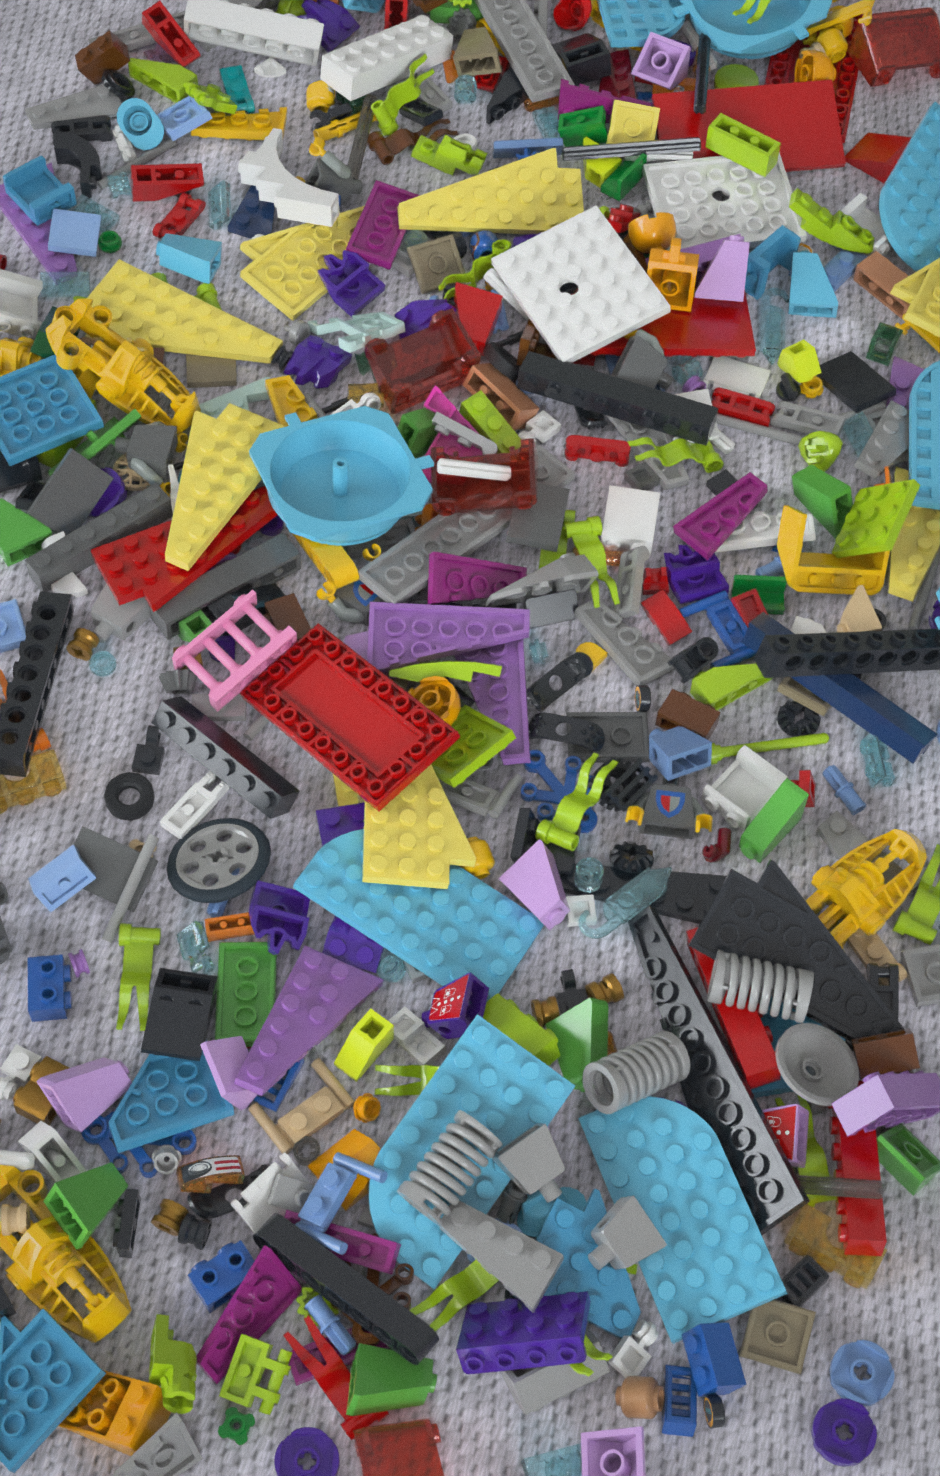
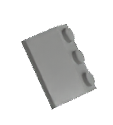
(541, 1385)

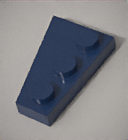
(252, 216)

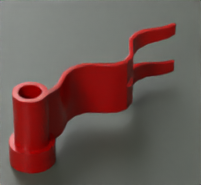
(332, 1378)

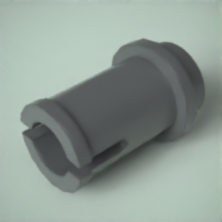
(511, 1203)

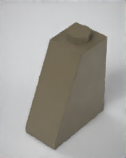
(476, 54)

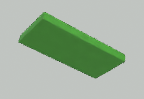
(244, 989)

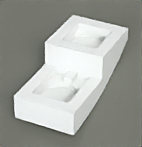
(415, 1039)

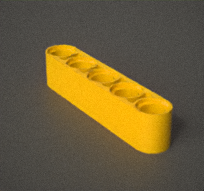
(331, 561)

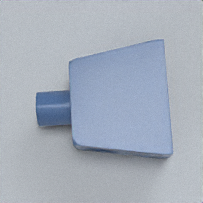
(678, 752)

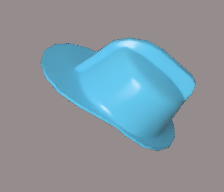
(140, 124)
(536, 1209)

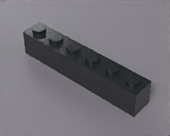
(225, 757)

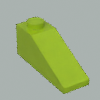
(162, 77)
(726, 684)

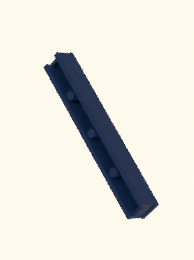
(855, 700)

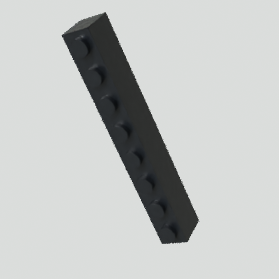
(617, 398)

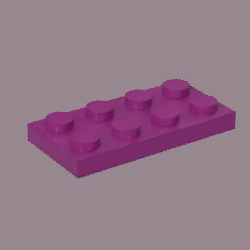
(377, 230)

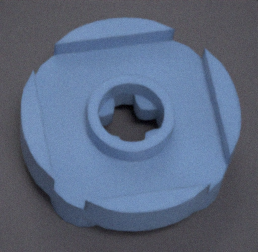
(878, 1366)

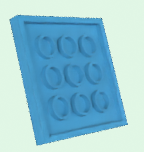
(42, 410)

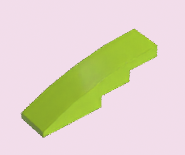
(454, 669)

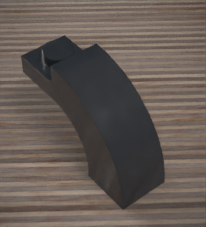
(78, 152)

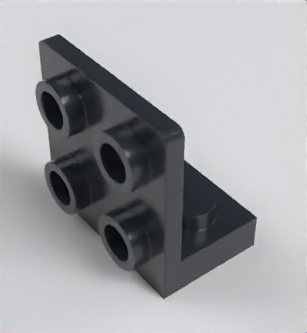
(18, 474)
(525, 838)

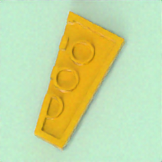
(243, 125)
(288, 399)

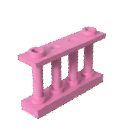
(240, 675)

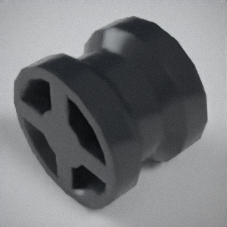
(194, 1231)

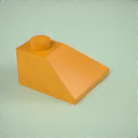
(358, 1147)

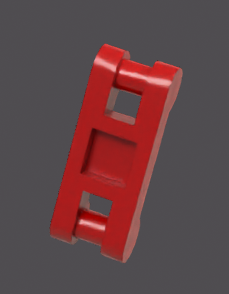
(179, 218)
(742, 406)
(597, 449)

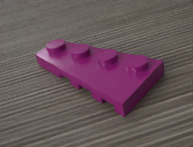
(578, 98)
(719, 517)
(466, 578)
(251, 1311)

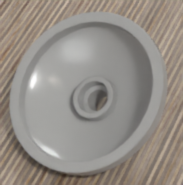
(816, 1063)

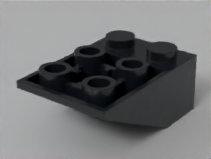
(584, 58)
(179, 1014)

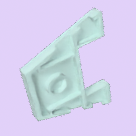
(360, 329)
(240, 397)

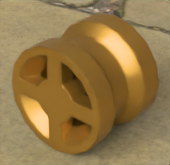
(82, 644)
(545, 1010)
(169, 1217)

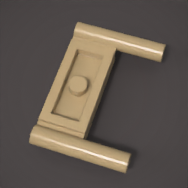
(309, 1115)

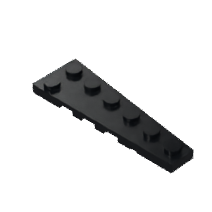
(686, 896)

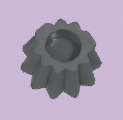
(461, 21)
(178, 681)

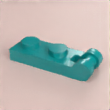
(237, 88)

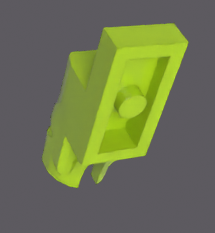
(449, 155)
(172, 1367)

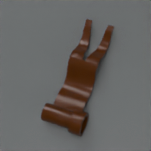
(395, 143)

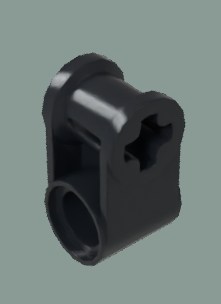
(691, 660)

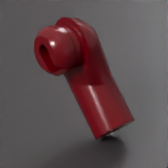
(721, 848)

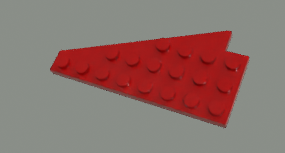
(137, 563)

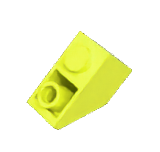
(599, 169)
(800, 361)
(364, 1044)

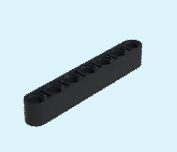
(347, 1289)

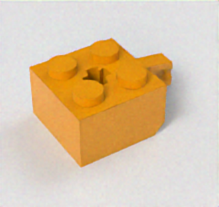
(674, 274)

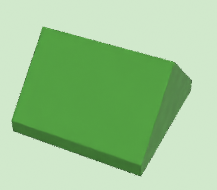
(907, 1158)

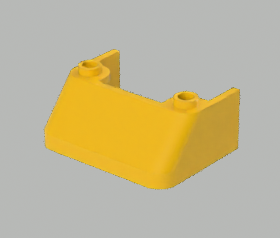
(825, 571)

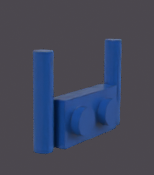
(727, 625)

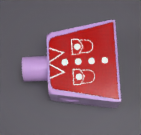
(791, 1131)

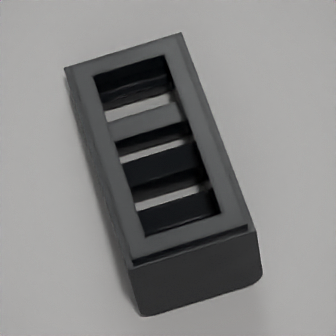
(814, 1270)

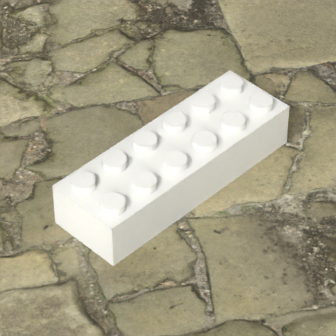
(254, 30)
(385, 57)

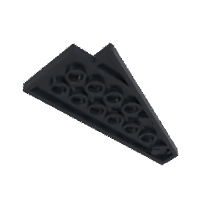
(778, 926)

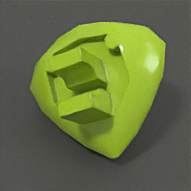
(820, 449)

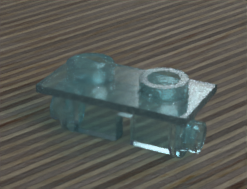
(876, 769)

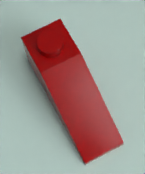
(169, 34)
(164, 180)

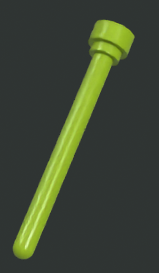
(778, 744)

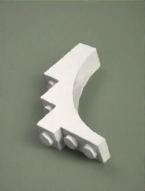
(276, 185)

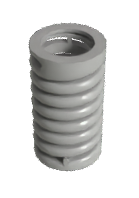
(753, 973)
(636, 1072)
(439, 1161)

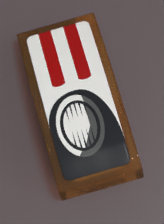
(202, 1173)

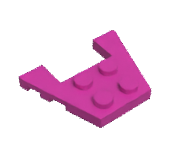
(439, 403)

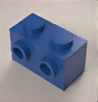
(48, 988)
(221, 1276)
(713, 1359)

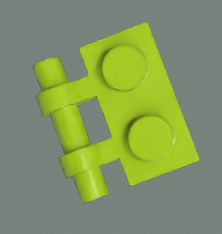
(210, 97)
(246, 1372)

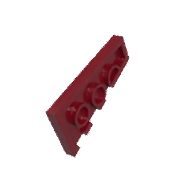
(621, 80)

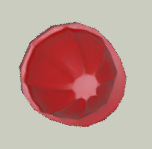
(572, 14)

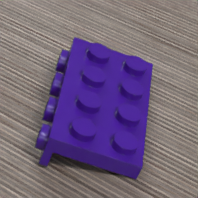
(513, 1338)

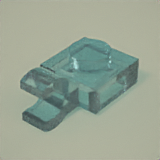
(193, 944)

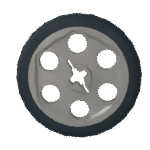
(218, 860)

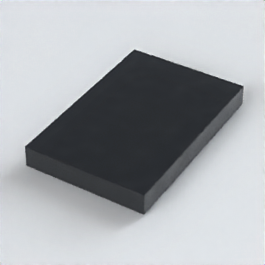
(855, 382)

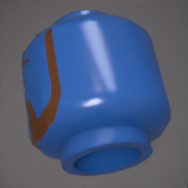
(481, 244)

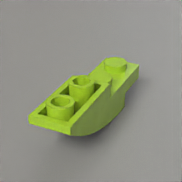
(834, 229)

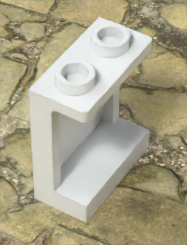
(870, 221)
(19, 304)
(629, 519)
(743, 788)

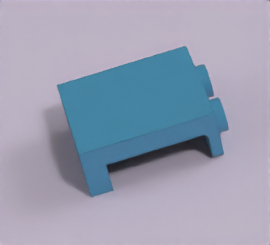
(38, 190)
(772, 252)

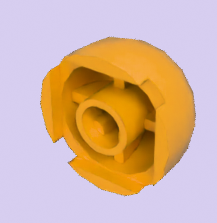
(814, 67)
(652, 232)
(439, 697)

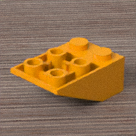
(119, 1413)

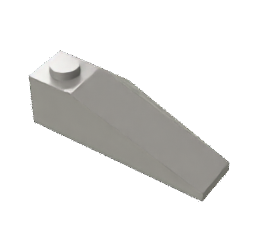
(560, 575)

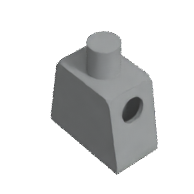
(117, 619)
(532, 1162)
(624, 1236)

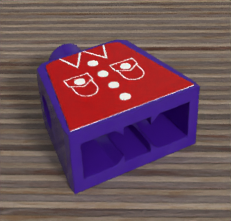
(456, 1006)

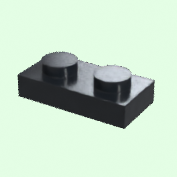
(128, 1211)

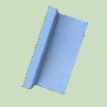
(61, 878)

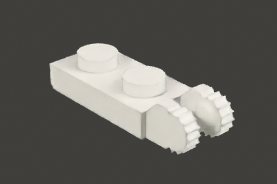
(193, 806)

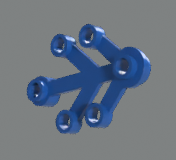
(558, 789)
(138, 1153)

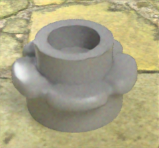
(161, 1164)

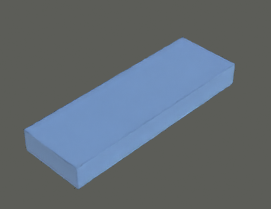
(510, 148)

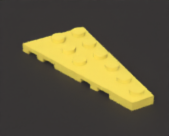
(913, 548)

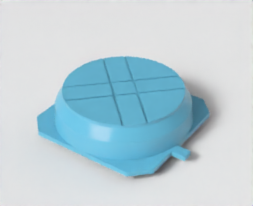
(774, 32)
(341, 475)

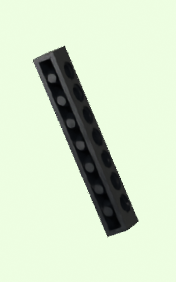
(848, 653)
(33, 680)

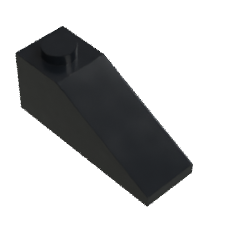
(264, 594)

